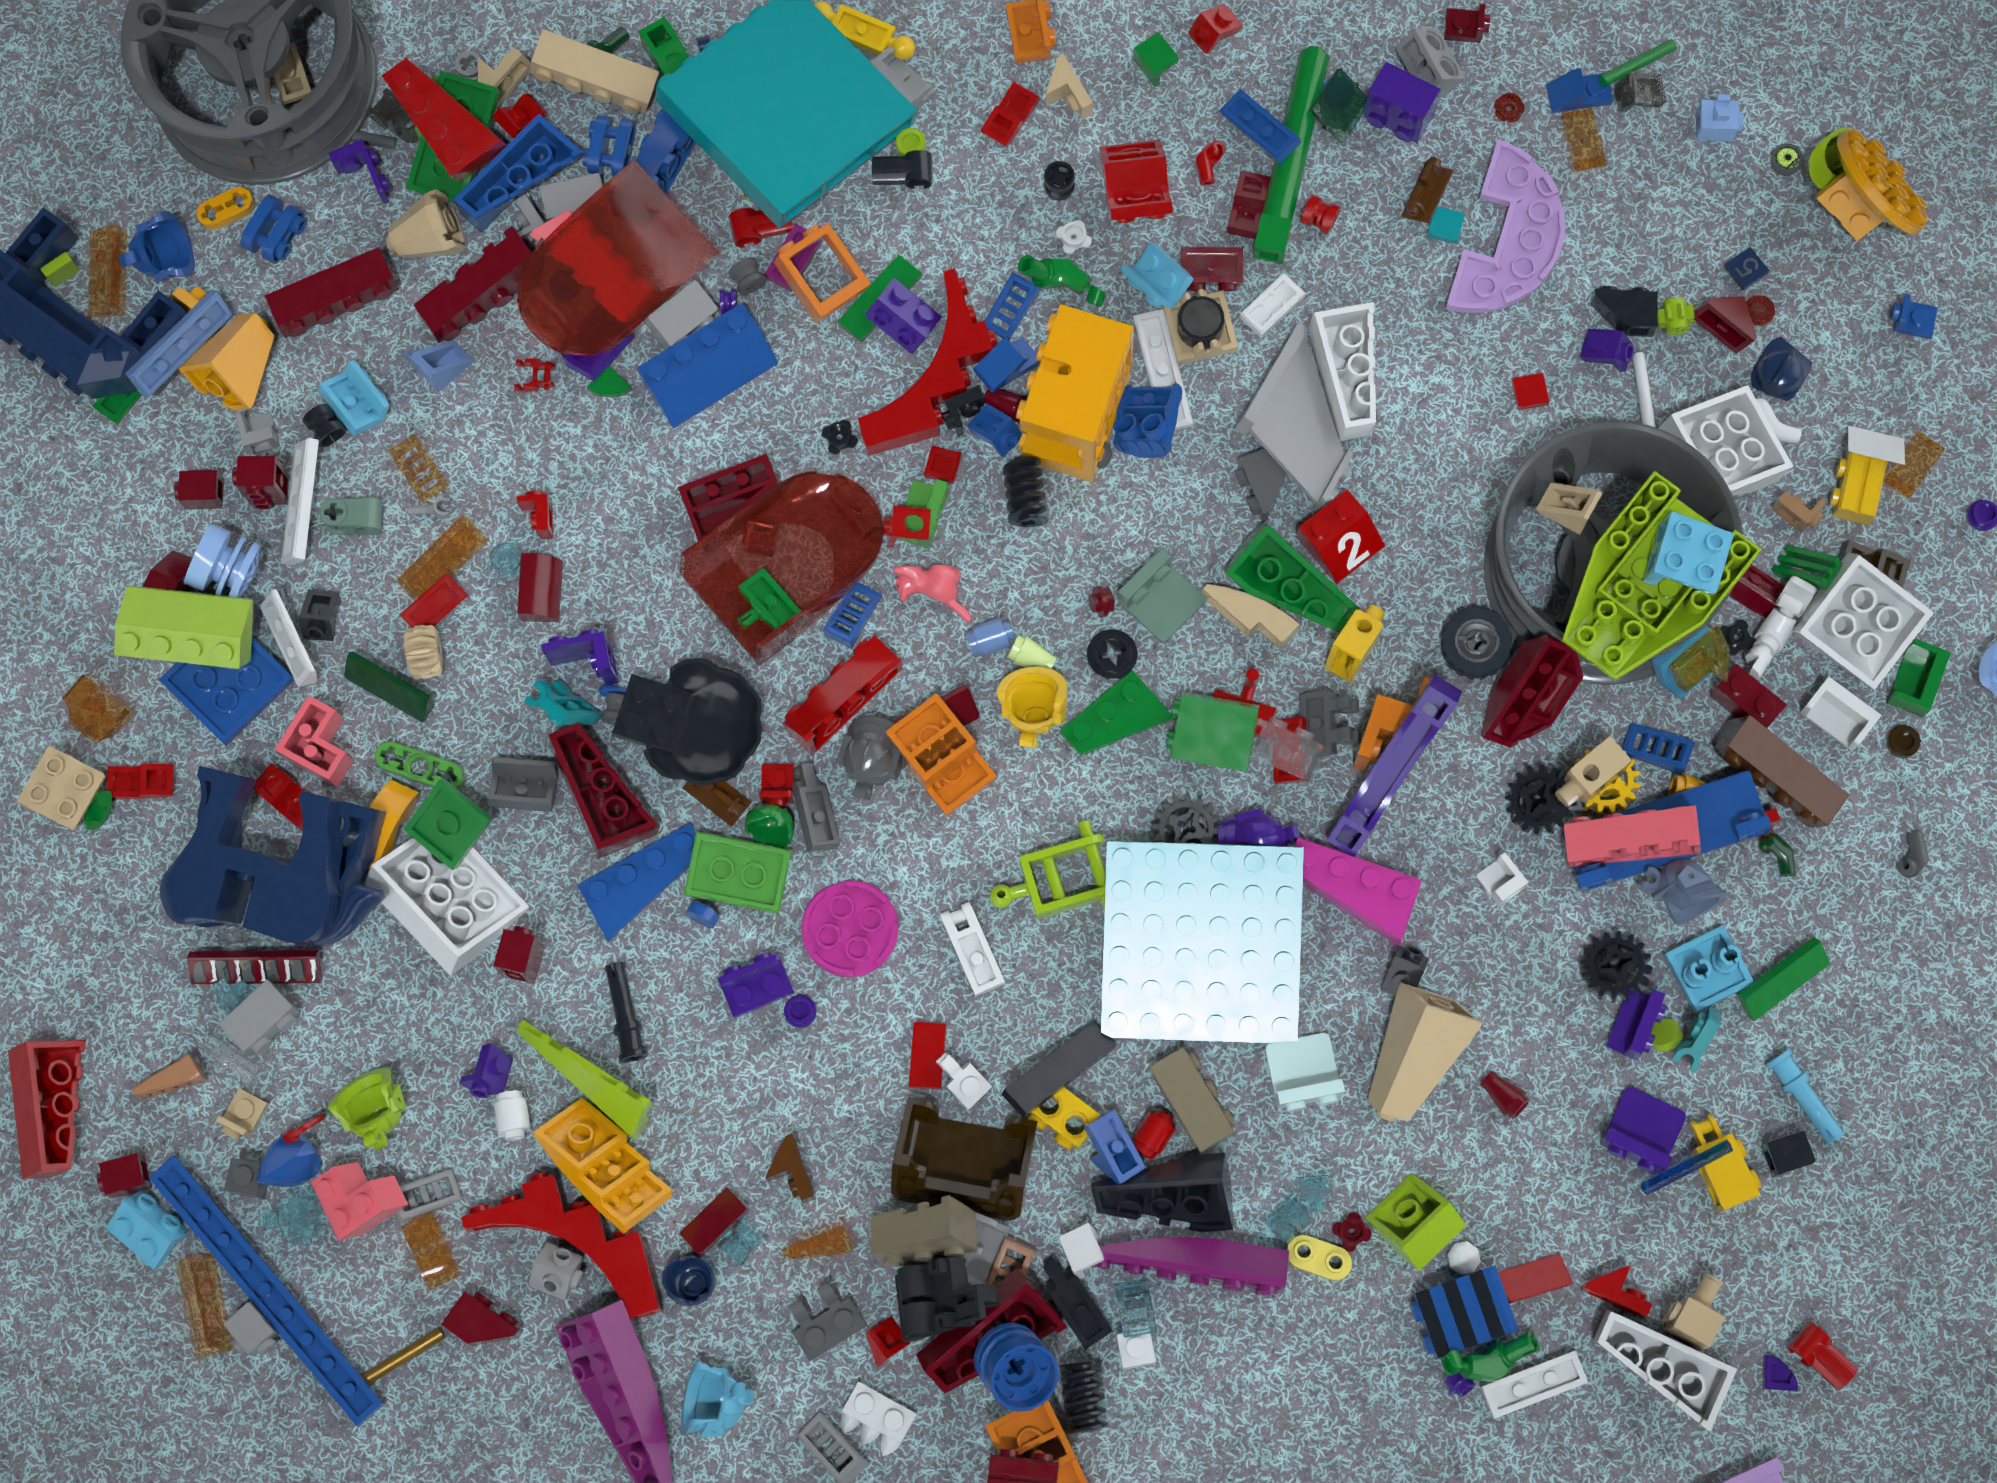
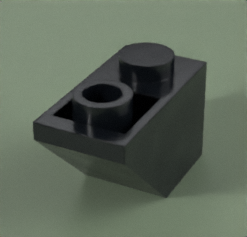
(1628, 310)

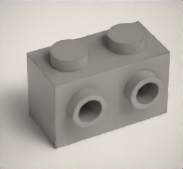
(682, 315)
(259, 1019)

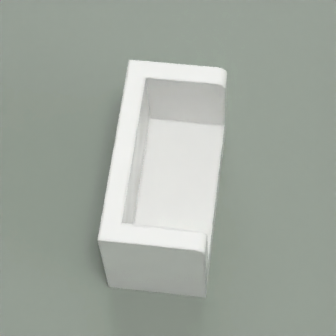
(1840, 714)

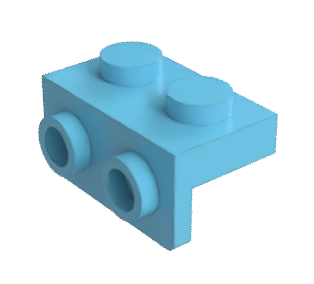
(355, 399)
(146, 1228)

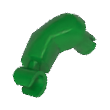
(1060, 273)
(1494, 1361)

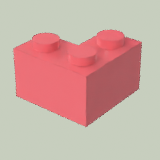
(309, 746)
(353, 1202)

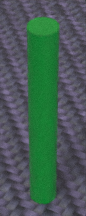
(1637, 63)

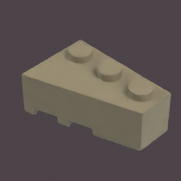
(924, 1233)

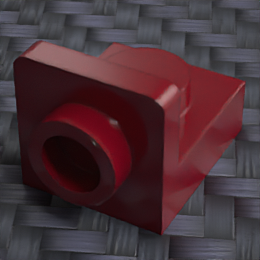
(1466, 24)

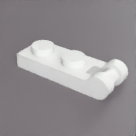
(973, 950)

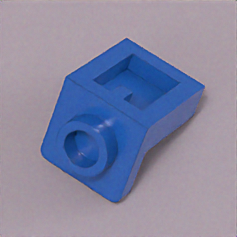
(1913, 318)
(995, 429)

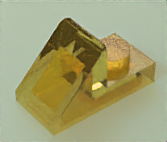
(1704, 657)

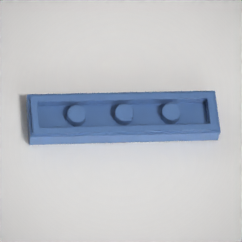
(179, 343)

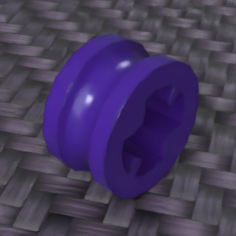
(727, 300)

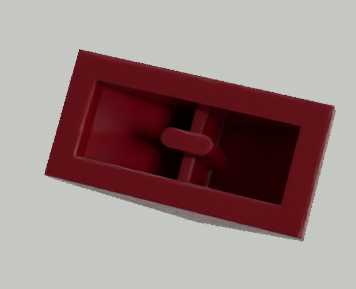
(1727, 321)

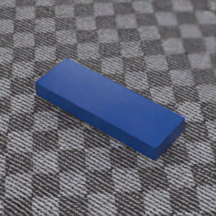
(1260, 126)

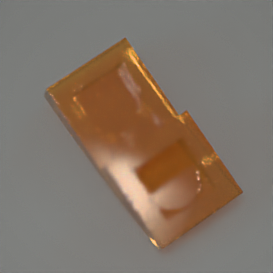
(1583, 140)
(1919, 459)
(430, 1250)

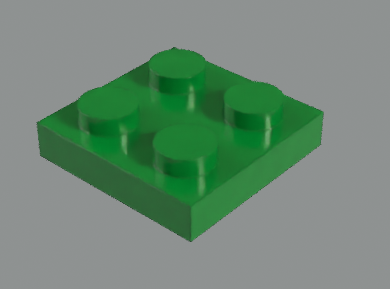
(448, 824)

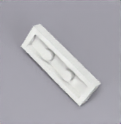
(1534, 1384)

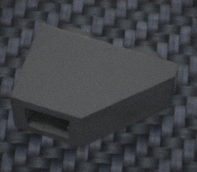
(1262, 479)

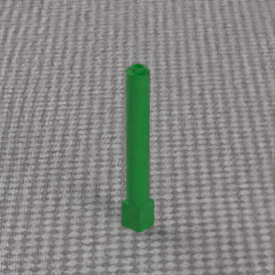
(1287, 176)

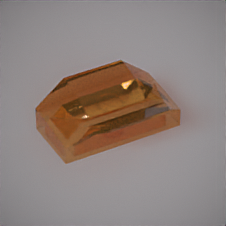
(94, 710)

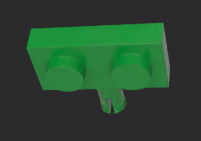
(766, 601)

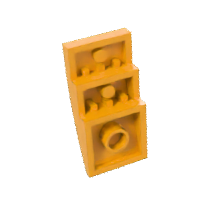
(602, 1164)

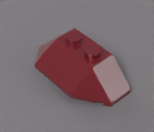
(1532, 691)

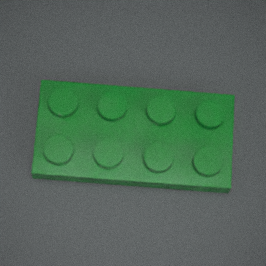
(427, 170)

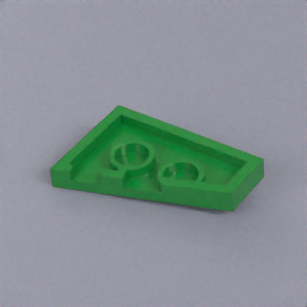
(1117, 714)

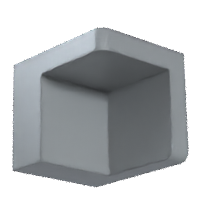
(257, 432)

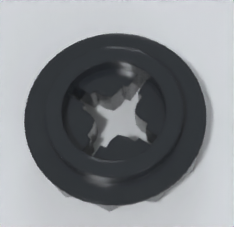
(1119, 642)

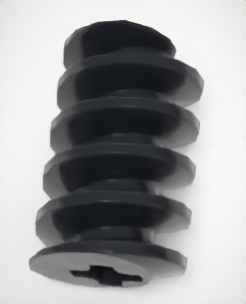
(1022, 492)
(1083, 1397)

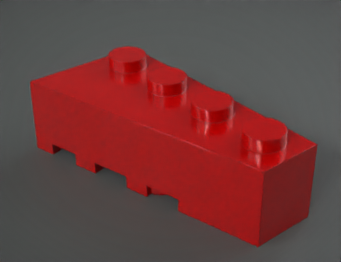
(449, 128)

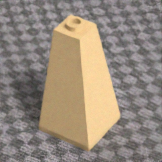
(1418, 1049)

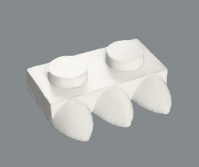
(878, 1416)

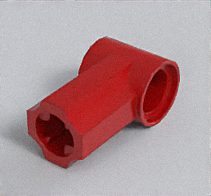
(753, 226)
(1818, 1352)

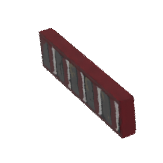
(254, 966)

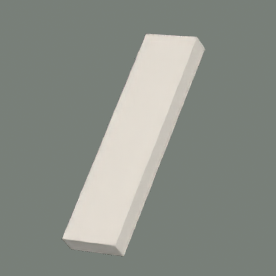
(1161, 358)
(299, 502)

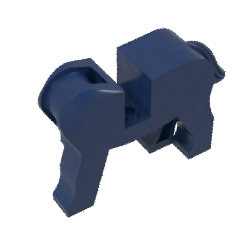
(296, 900)

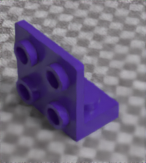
(588, 645)

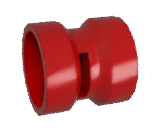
(1320, 214)

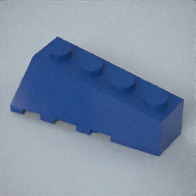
(664, 151)
(520, 165)

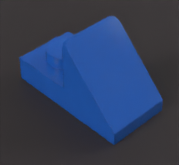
(1577, 92)
(1006, 363)
(1114, 1148)

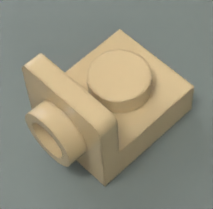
(242, 1115)

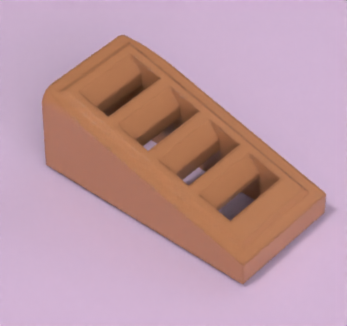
(176, 1076)
(1016, 1246)

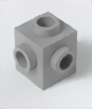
(556, 1271)

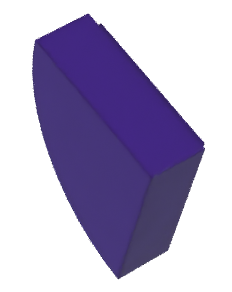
(1777, 1375)

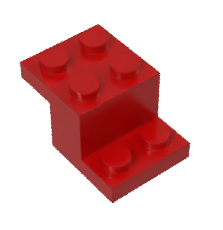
(1136, 181)

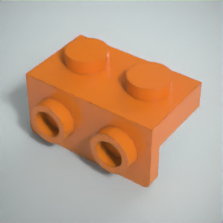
(1029, 30)

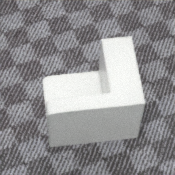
(1502, 879)
(1082, 1249)

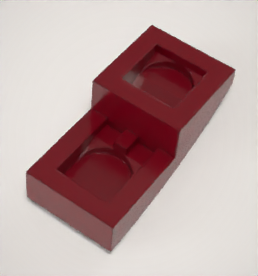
(1248, 204)

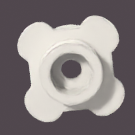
(1073, 228)

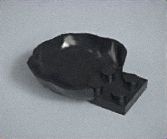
(695, 724)

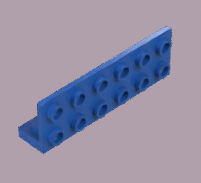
(1726, 815)

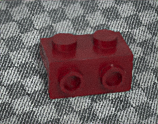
(1213, 267)

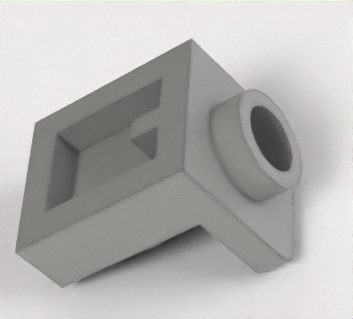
(529, 220)

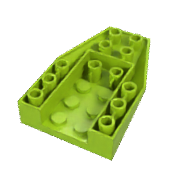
(1626, 621)

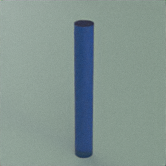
(1686, 1167)

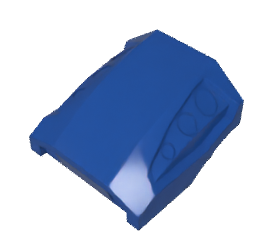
(1147, 420)

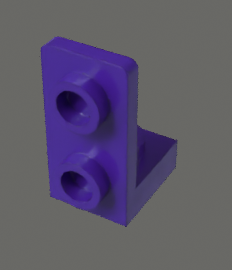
(352, 156)

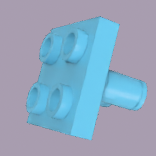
(1709, 969)

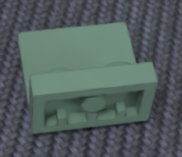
(1160, 597)

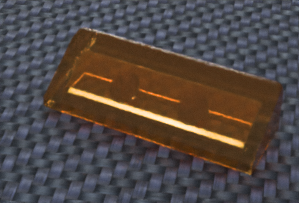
(106, 275)
(444, 556)
(204, 1305)

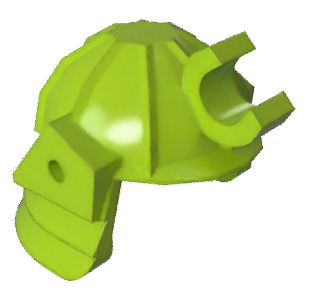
(369, 1106)

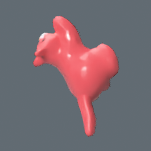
(938, 583)

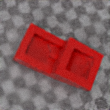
(1010, 115)
(140, 781)
(281, 794)

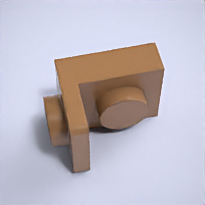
(1796, 513)

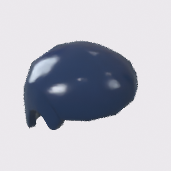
(697, 1290)

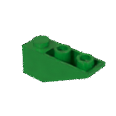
(663, 46)

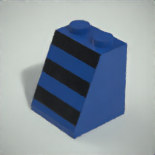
(1463, 1313)

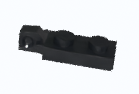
(1076, 1305)

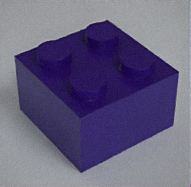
(1401, 103)

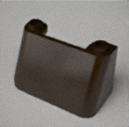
(964, 1160)

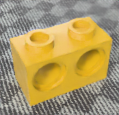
(1069, 1108)

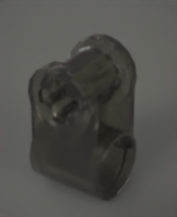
(393, 117)

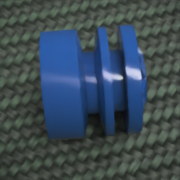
(1024, 1380)

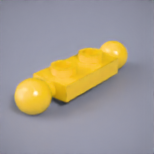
(867, 31)

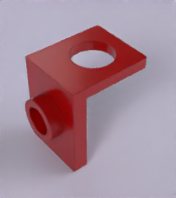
(895, 527)

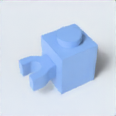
(1718, 119)

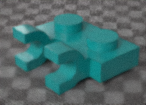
(564, 708)
(1703, 1031)

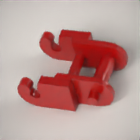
(534, 385)

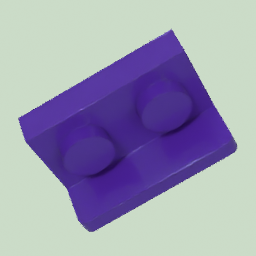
(755, 984)

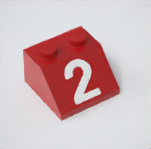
(1340, 536)

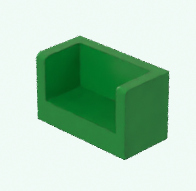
(1919, 677)

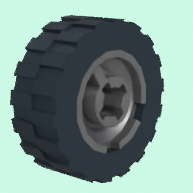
(1478, 624)

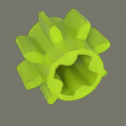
(1676, 316)

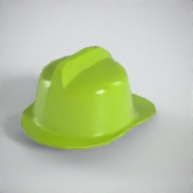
(1825, 160)

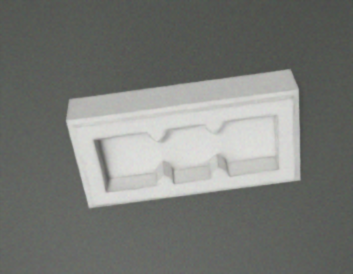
(1272, 305)

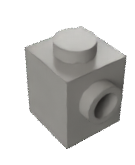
(251, 1331)

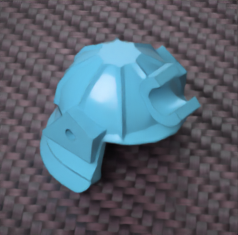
(712, 1401)

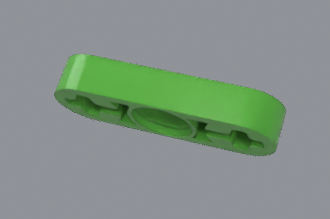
(401, 751)

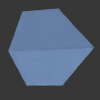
(439, 363)

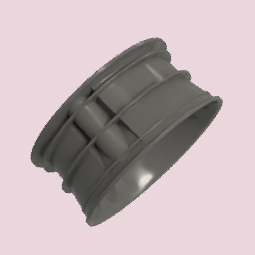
(243, 47)
(1596, 448)

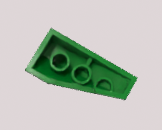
(1281, 576)

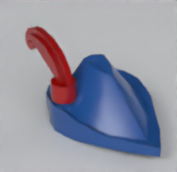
(290, 1158)

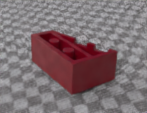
(725, 493)

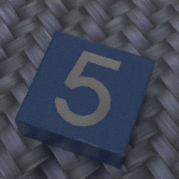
(1746, 269)

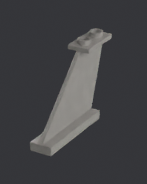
(1295, 422)

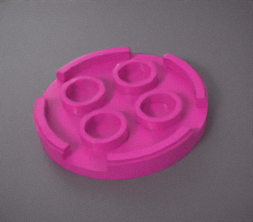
(850, 929)

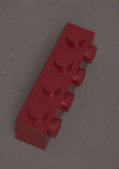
(331, 293)

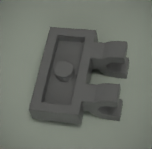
(1320, 711)
(830, 1327)

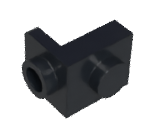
(1406, 968)

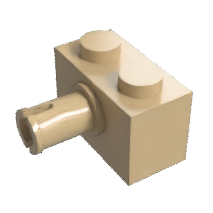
(1692, 1318)

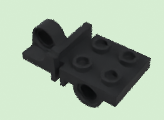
(939, 1298)

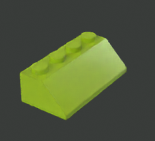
(184, 627)

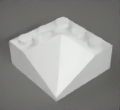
(1734, 439)
(1862, 621)

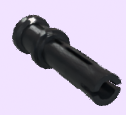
(626, 1027)

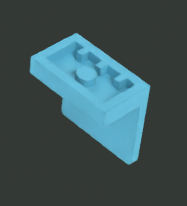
(1688, 553)

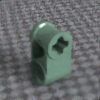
(357, 516)

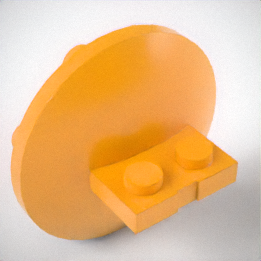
(1871, 190)

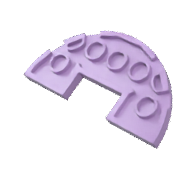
(1528, 240)

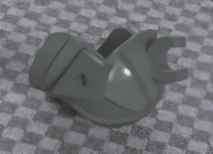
(870, 755)

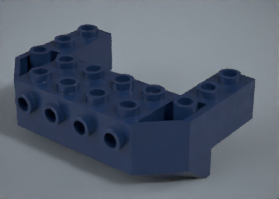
(56, 333)

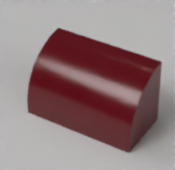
(539, 588)

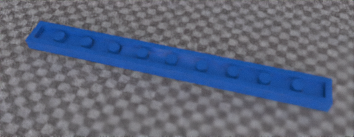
(266, 1291)

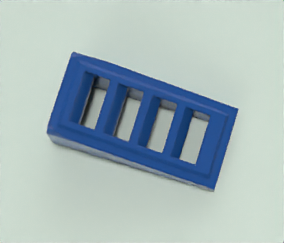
(1023, 284)
(841, 636)
(1678, 767)

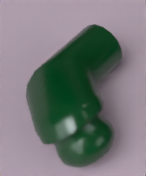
(612, 41)
(1782, 850)

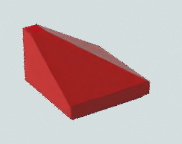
(885, 1340)

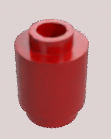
(1153, 1134)

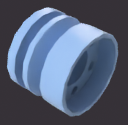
(222, 563)

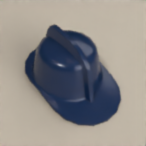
(1780, 370)

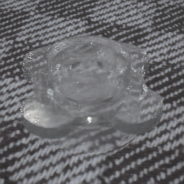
(233, 938)

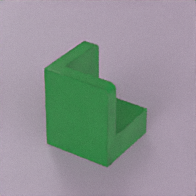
(1154, 57)

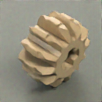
(423, 652)

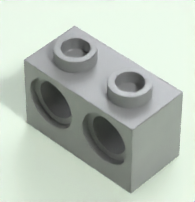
(1430, 59)

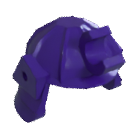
(1255, 829)

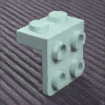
(1304, 1072)

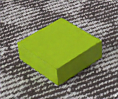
(60, 269)

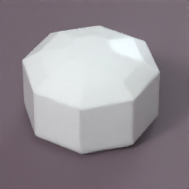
(1463, 1258)

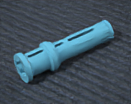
(1796, 1082)

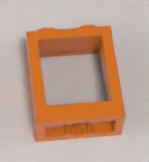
(818, 310)

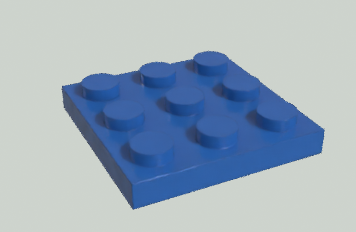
(228, 697)

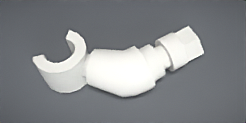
(1779, 624)

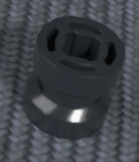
(1059, 173)
(322, 423)

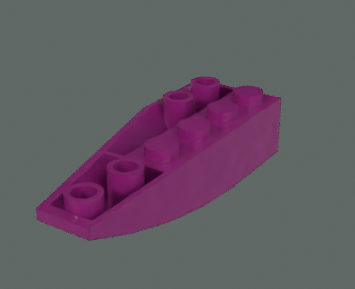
(1203, 1261)
(619, 1388)

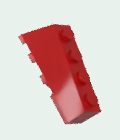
(842, 695)
(45, 1104)

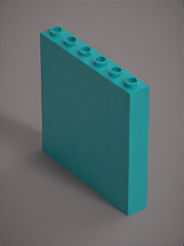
(785, 106)

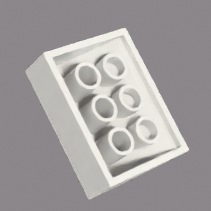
(446, 909)

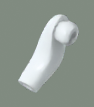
(1783, 432)

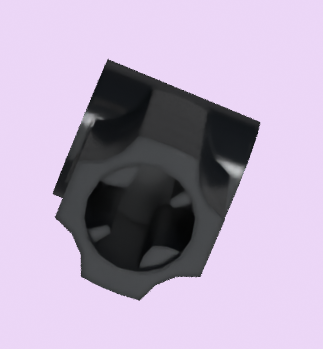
(911, 169)

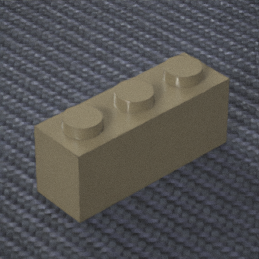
(1192, 1100)

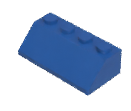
(707, 365)

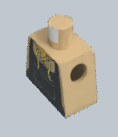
(1601, 765)

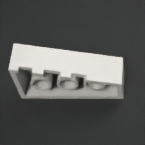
(1346, 365)
(1676, 1371)

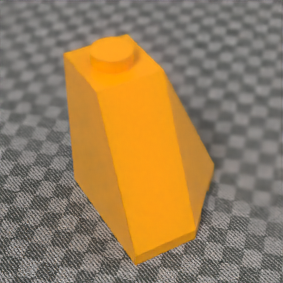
(232, 361)

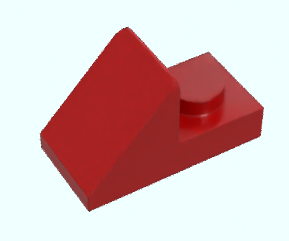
(1609, 1290)

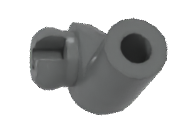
(1916, 858)

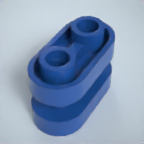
(600, 133)
(276, 244)

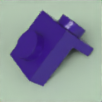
(1608, 348)
(490, 1072)

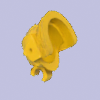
(1033, 701)

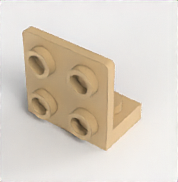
(61, 788)

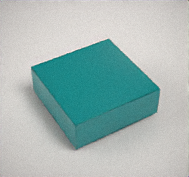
(1446, 225)

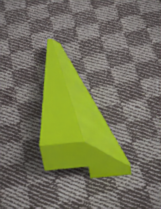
(610, 1095)

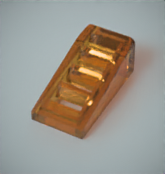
(404, 447)
(825, 1244)

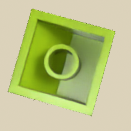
(1416, 1221)

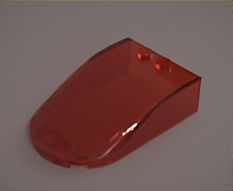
(610, 266)
(823, 550)

